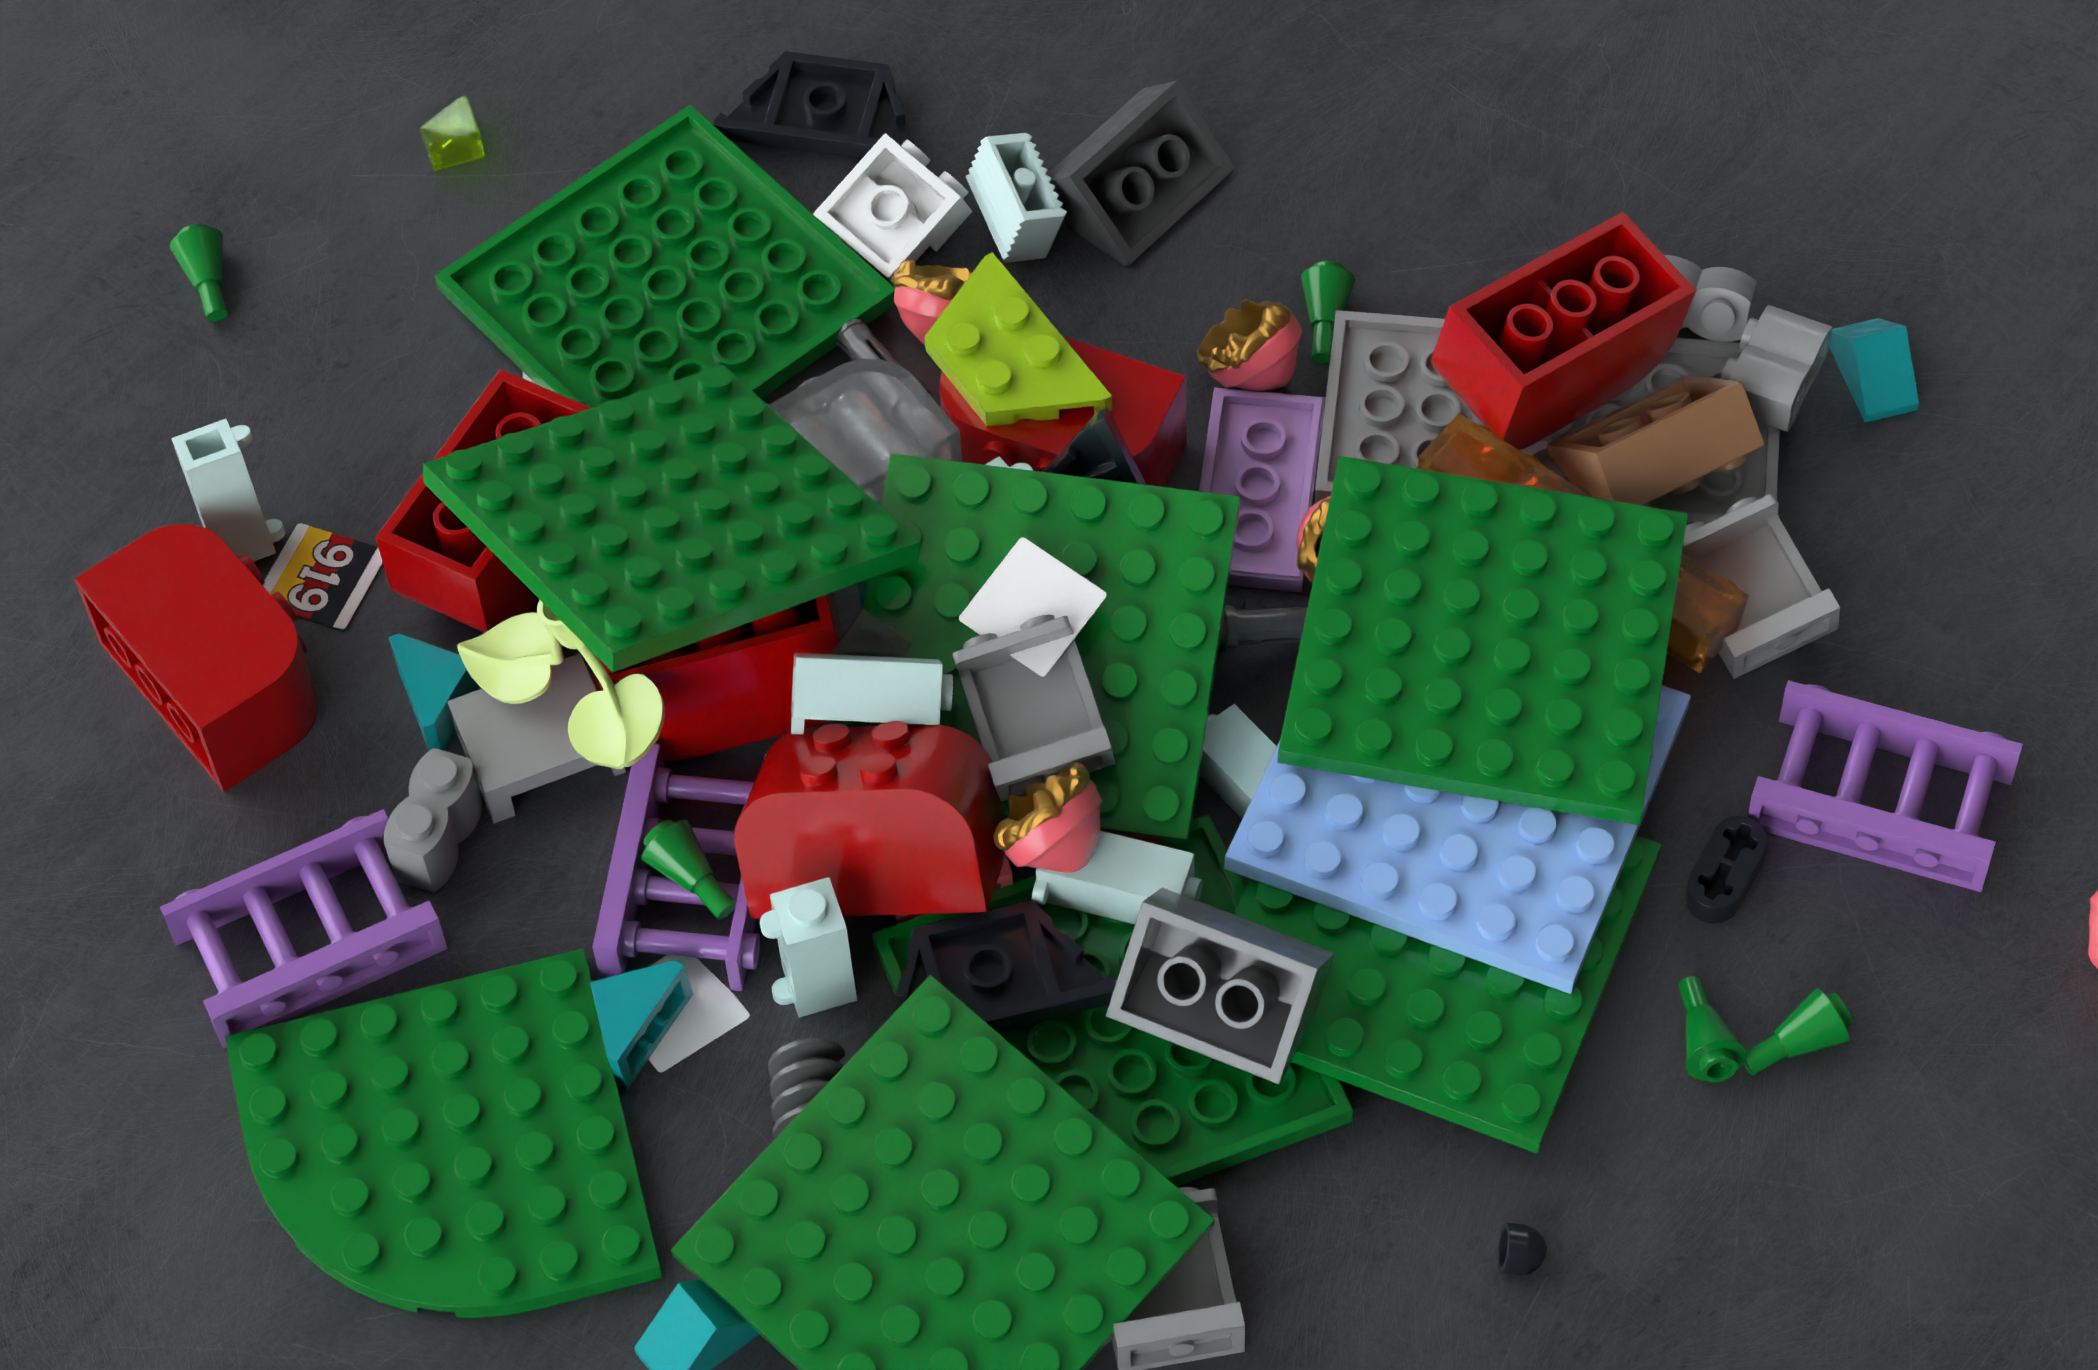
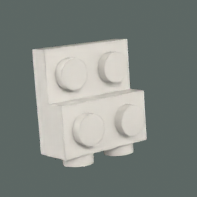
(894, 206)

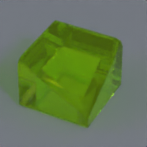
(452, 136)

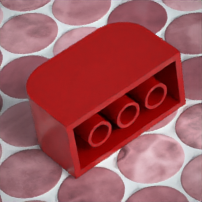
(1563, 332)
(1145, 408)
(432, 552)
(204, 647)
(738, 681)
(882, 811)

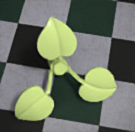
(516, 666)

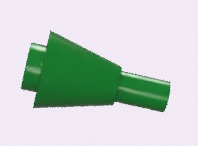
(201, 258)
(1325, 289)
(678, 855)
(1811, 1027)
(1711, 1046)

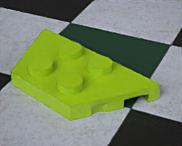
(1009, 353)

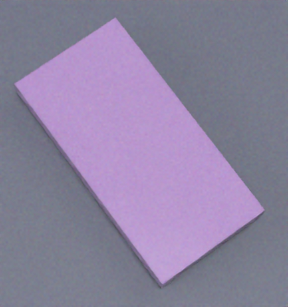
(1269, 456)

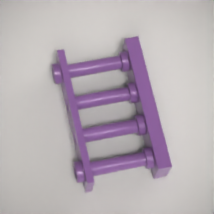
(1873, 834)
(633, 885)
(322, 975)

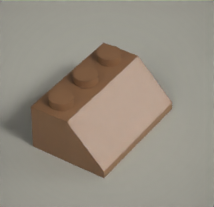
(1661, 441)

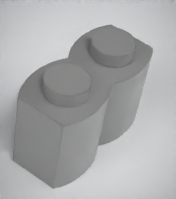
(1721, 300)
(1779, 363)
(433, 820)

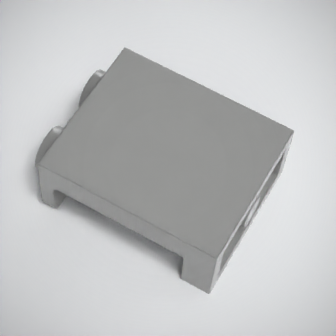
(1762, 560)
(1027, 720)
(524, 742)
(1190, 1312)

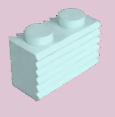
(1016, 197)

